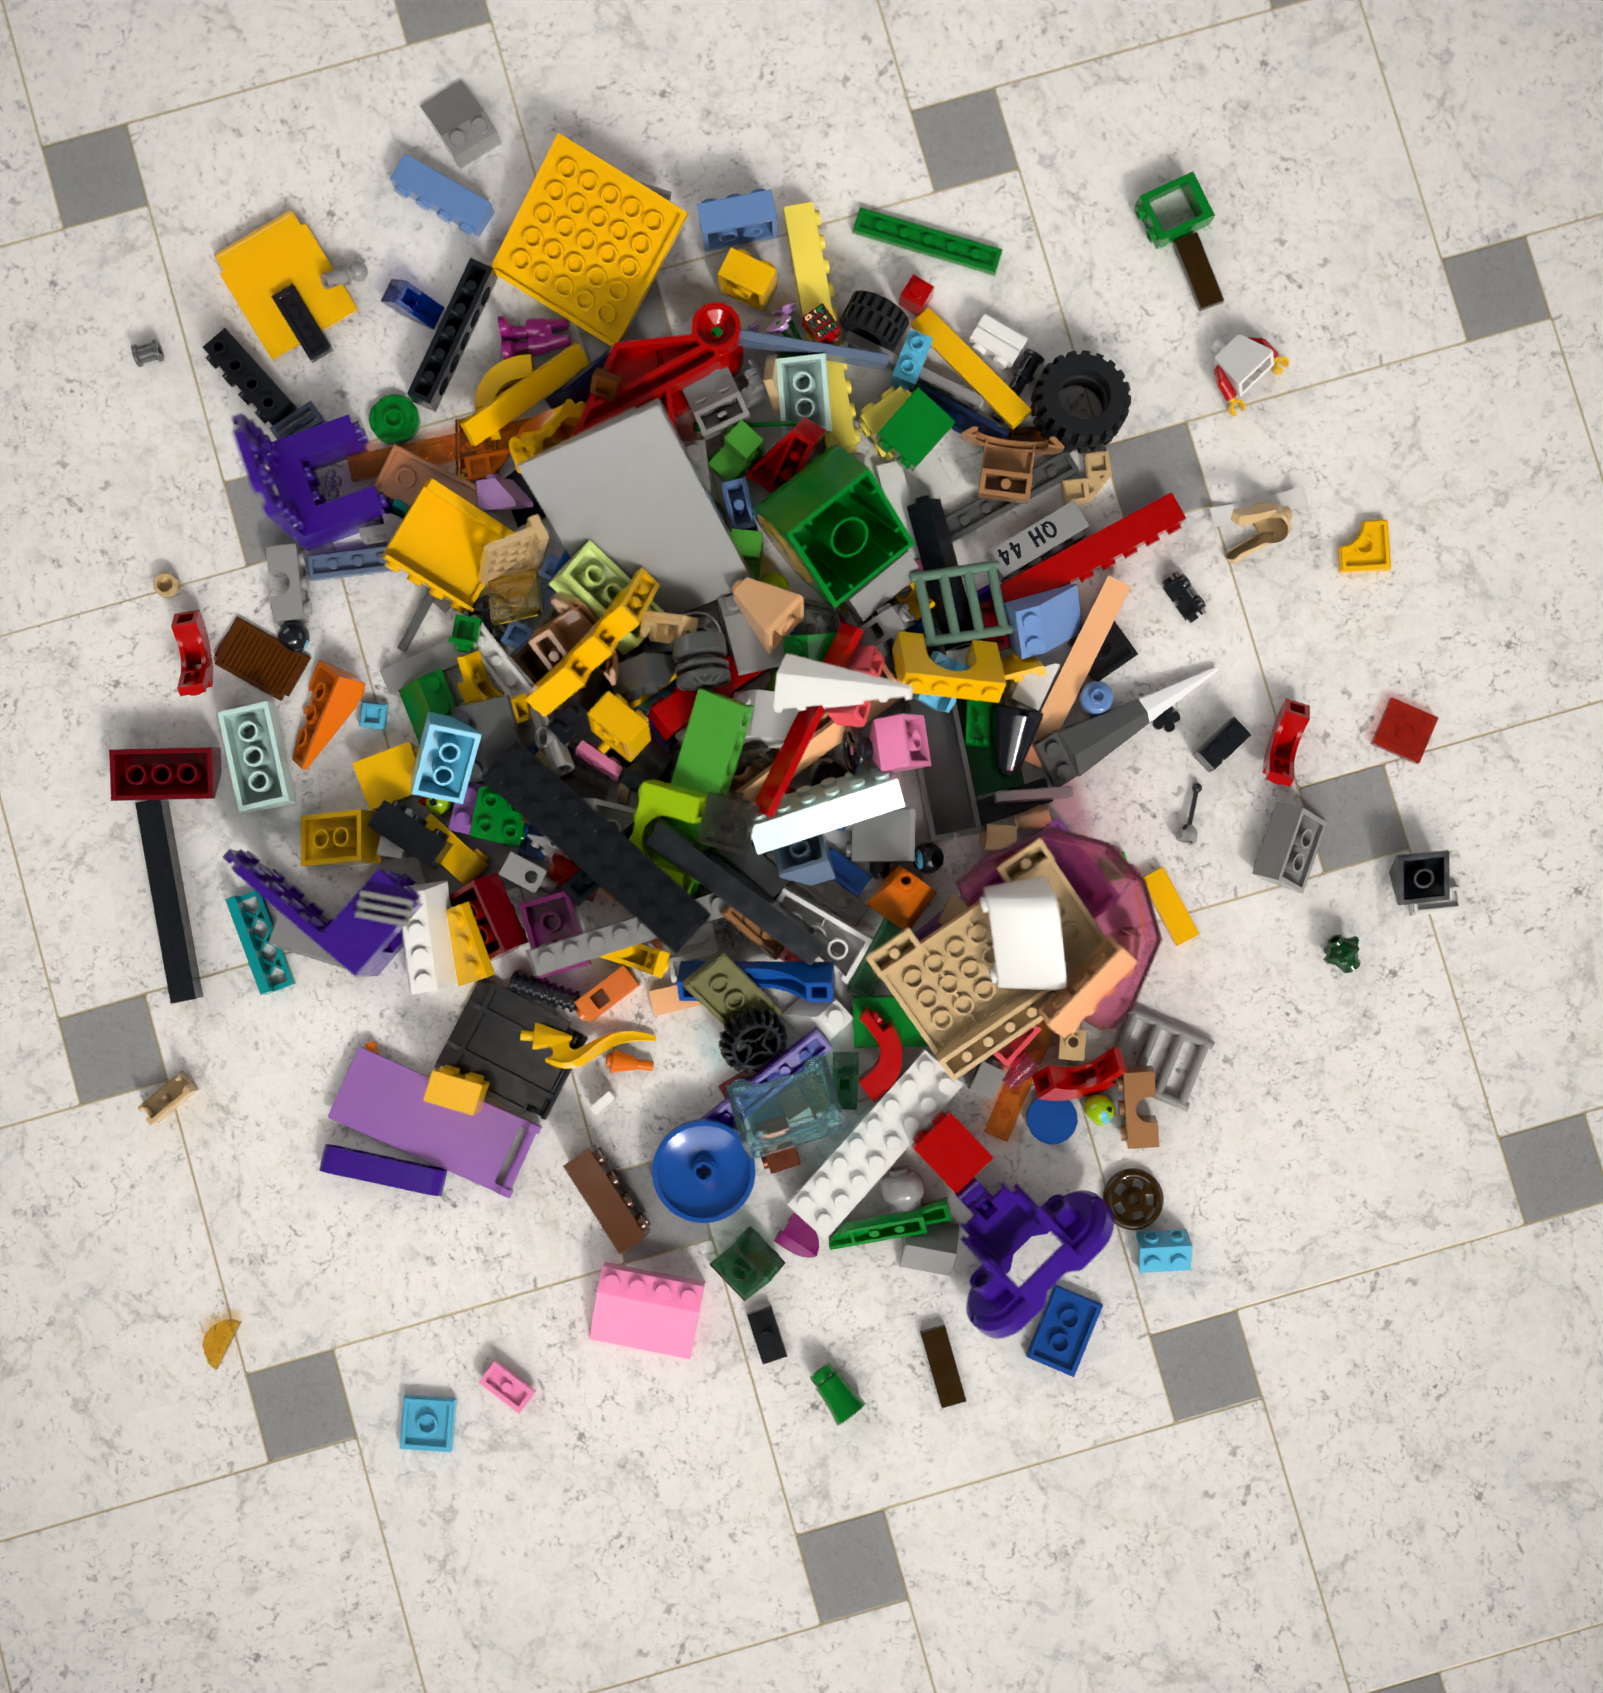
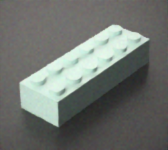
(828, 807)

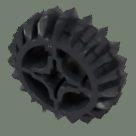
(752, 1031)

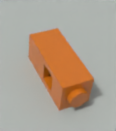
(606, 994)

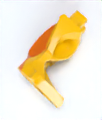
(545, 431)

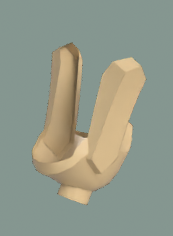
(1270, 522)

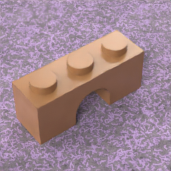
(1138, 1130)

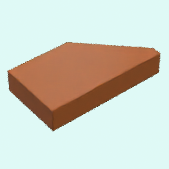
(485, 463)

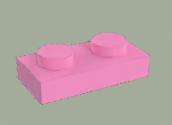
(592, 756)
(507, 1386)

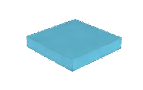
(428, 1423)

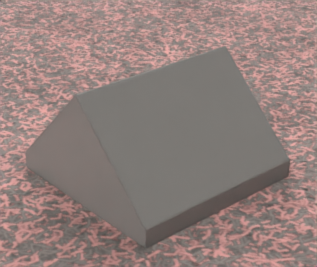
(932, 1250)

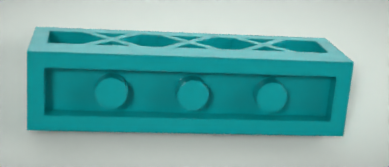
(251, 945)

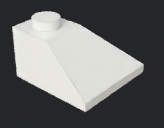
(826, 1016)

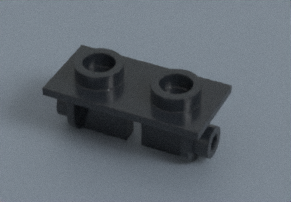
(1180, 588)

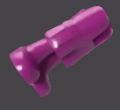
(539, 336)

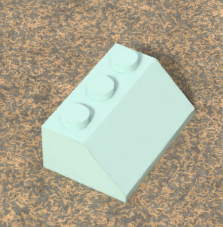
(804, 390)

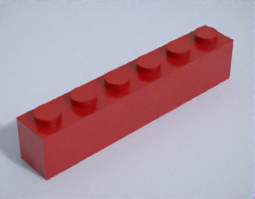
(674, 712)

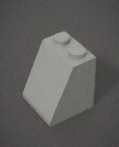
(883, 838)

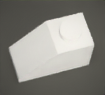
(1033, 689)

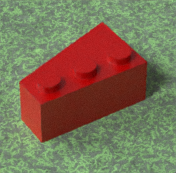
(787, 455)

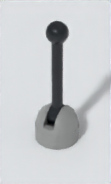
(1187, 833)

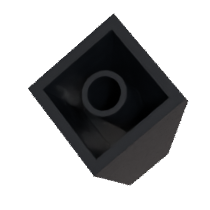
(571, 716)

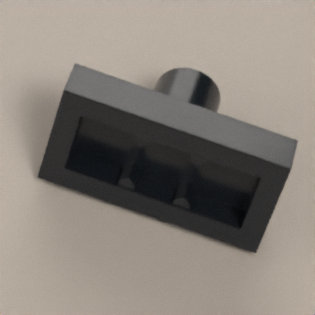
(767, 1334)

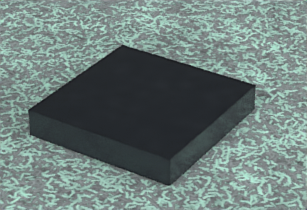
(1112, 655)

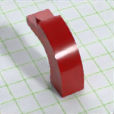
(194, 653)
(1284, 741)
(884, 1073)
(1079, 1081)

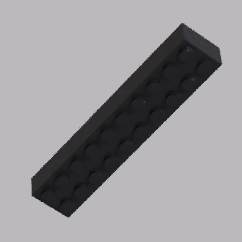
(596, 846)

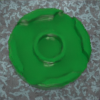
(394, 419)

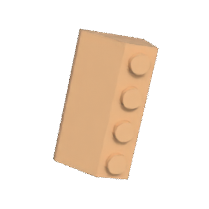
(1087, 987)

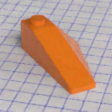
(331, 703)

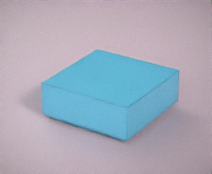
(373, 715)

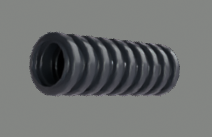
(543, 991)

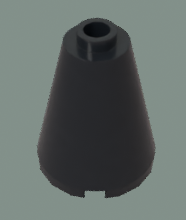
(1013, 736)

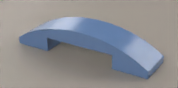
(522, 629)

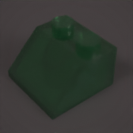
(747, 1263)

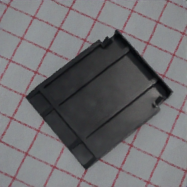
(490, 1044)

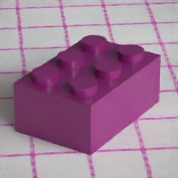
(551, 920)

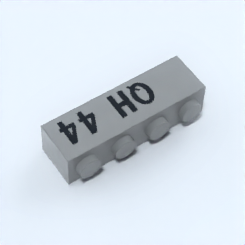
(1039, 540)

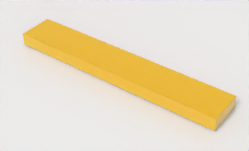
(972, 369)
(524, 394)

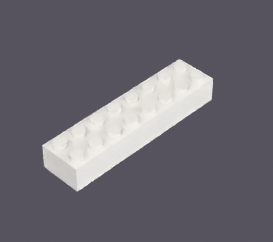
(873, 1144)

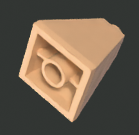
(768, 610)

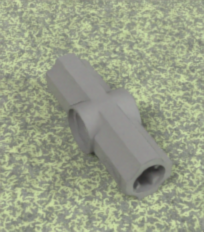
(556, 752)

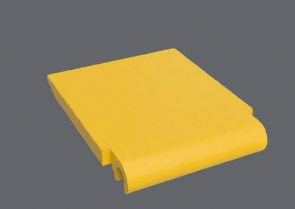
(272, 260)

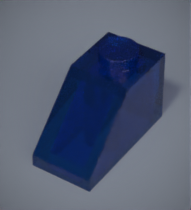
(412, 303)

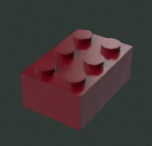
(493, 914)

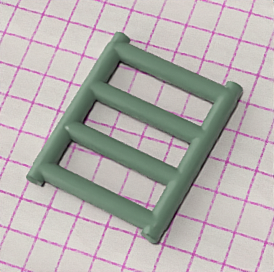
(967, 571)

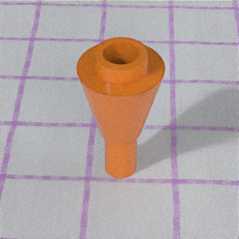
(622, 1062)

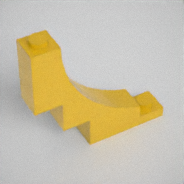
(596, 646)

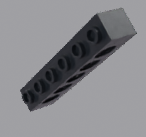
(452, 335)

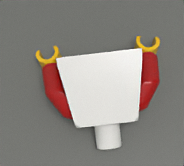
(1242, 365)

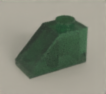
(845, 1078)

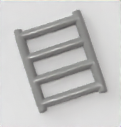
(1180, 1035)

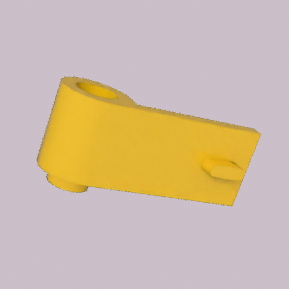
(460, 860)

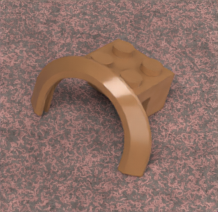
(1008, 465)
(562, 633)

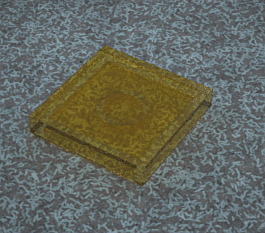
(514, 597)

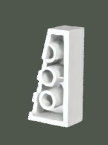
(846, 942)

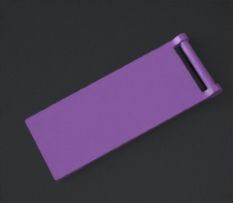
(389, 1106)

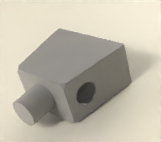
(516, 868)

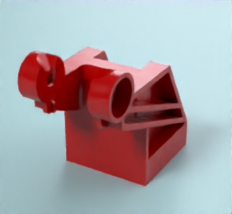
(669, 364)

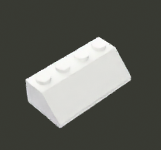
(428, 941)

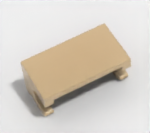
(666, 626)
(168, 1098)

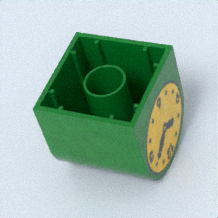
(833, 525)

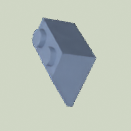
(806, 861)

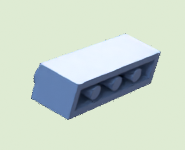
(441, 195)

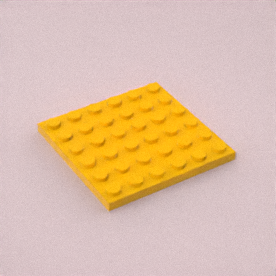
(588, 240)

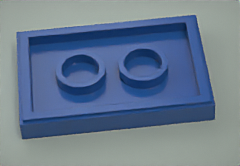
(1064, 1330)

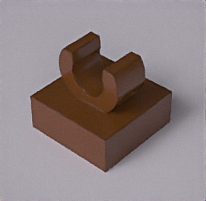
(605, 384)

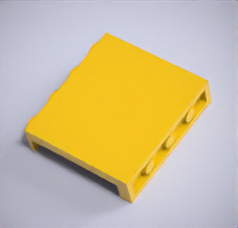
(443, 545)

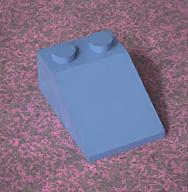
(1043, 620)

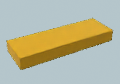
(1170, 907)

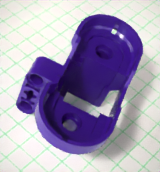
(1003, 1226)

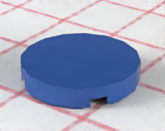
(1051, 1120)

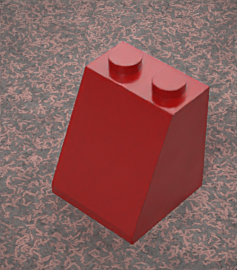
(951, 1150)

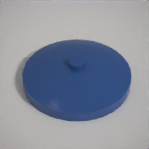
(703, 1171)

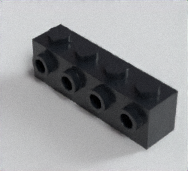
(249, 377)

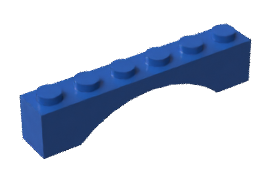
(808, 982)

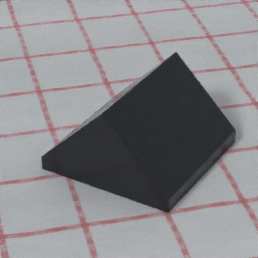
(1421, 877)

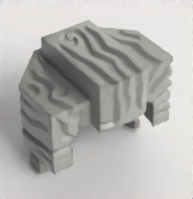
(752, 386)

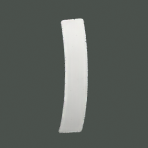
(1293, 498)

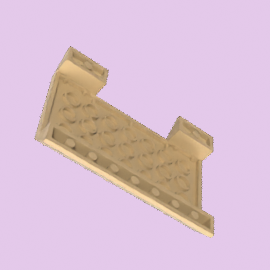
(947, 979)

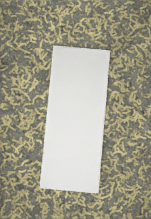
(934, 476)

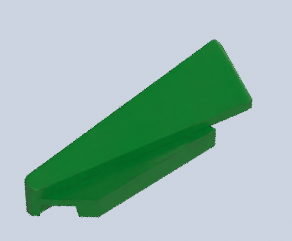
(891, 1226)

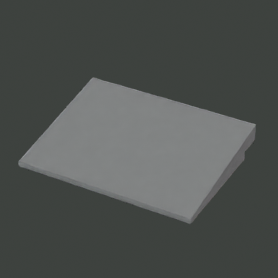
(641, 505)

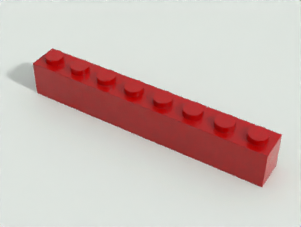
(1098, 550)

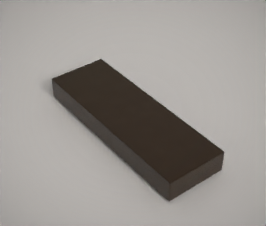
(1198, 271)
(943, 1366)

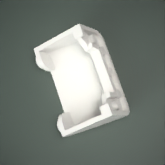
(1025, 935)

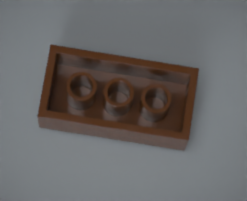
(607, 1198)

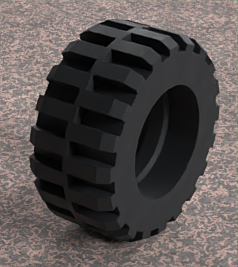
(1087, 372)

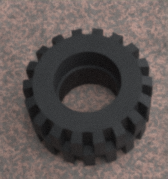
(874, 319)

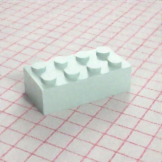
(257, 757)

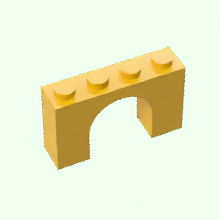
(980, 682)

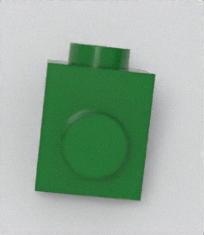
(465, 633)

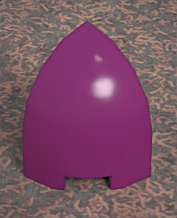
(798, 1238)

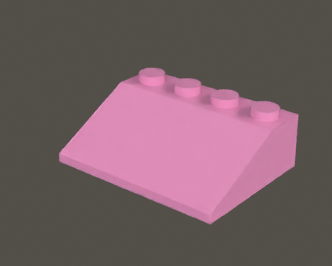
(646, 1310)

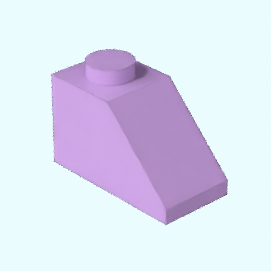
(500, 495)

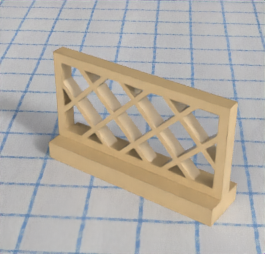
(515, 551)

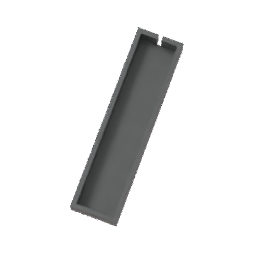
(946, 784)

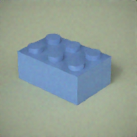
(737, 219)

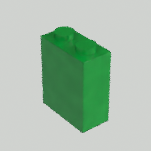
(914, 430)

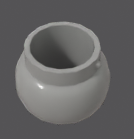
(903, 1189)

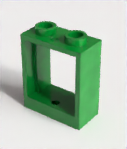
(1196, 200)

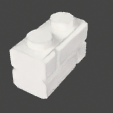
(997, 342)

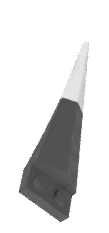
(1082, 745)

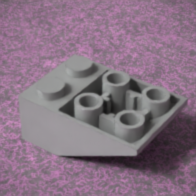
(716, 403)

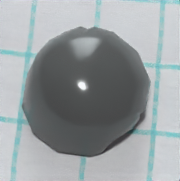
(826, 768)

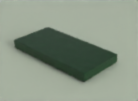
(981, 761)

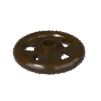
(1150, 1186)

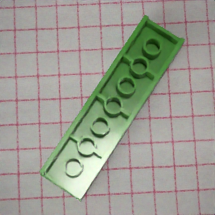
(709, 750)

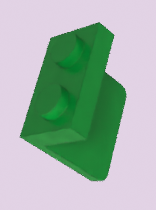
(496, 820)

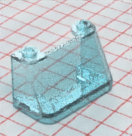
(787, 1109)

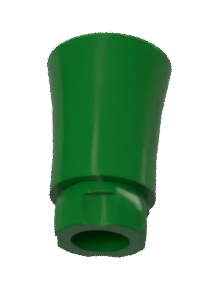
(836, 1393)

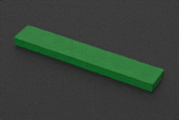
(927, 241)

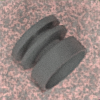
(700, 661)

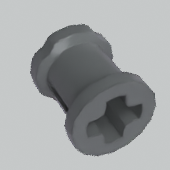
(147, 353)

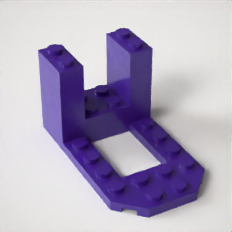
(290, 461)
(354, 942)

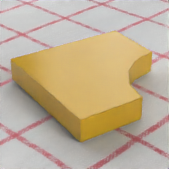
(1368, 551)

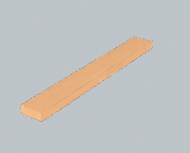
(1080, 660)

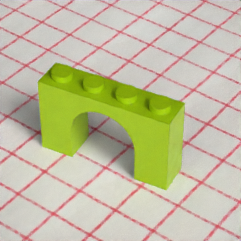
(660, 800)

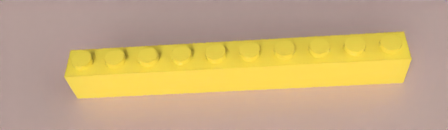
(813, 290)

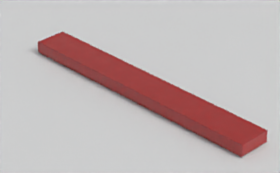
(803, 728)

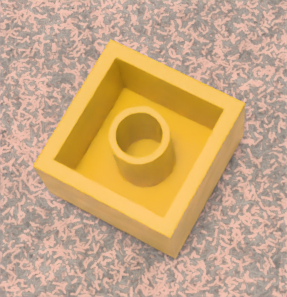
(747, 279)
(619, 725)
(456, 1090)

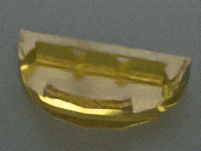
(218, 1341)

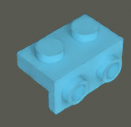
(1164, 1251)

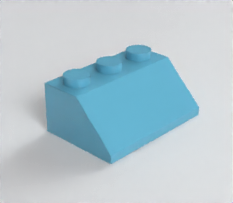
(444, 758)

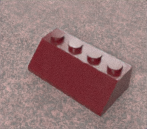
(164, 773)

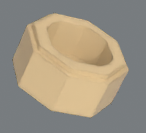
(166, 585)

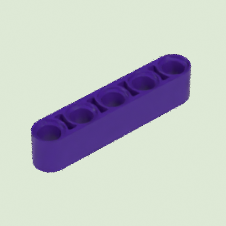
(383, 1170)

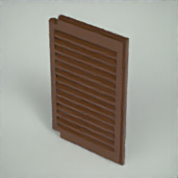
(260, 659)

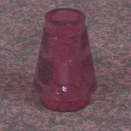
(1021, 1069)

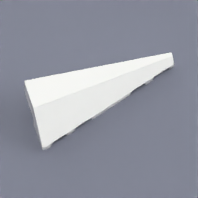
(814, 683)

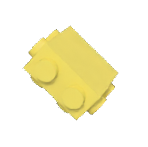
(877, 415)

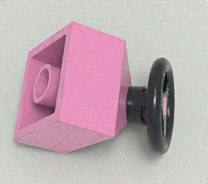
(893, 744)

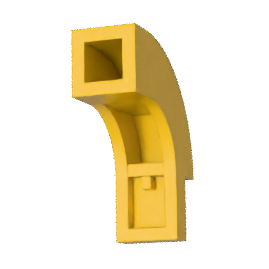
(500, 379)
(478, 686)
(642, 958)

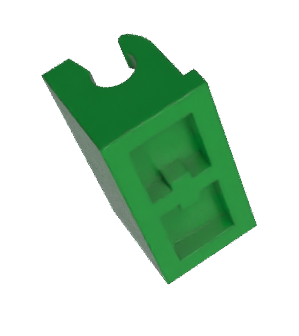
(977, 723)

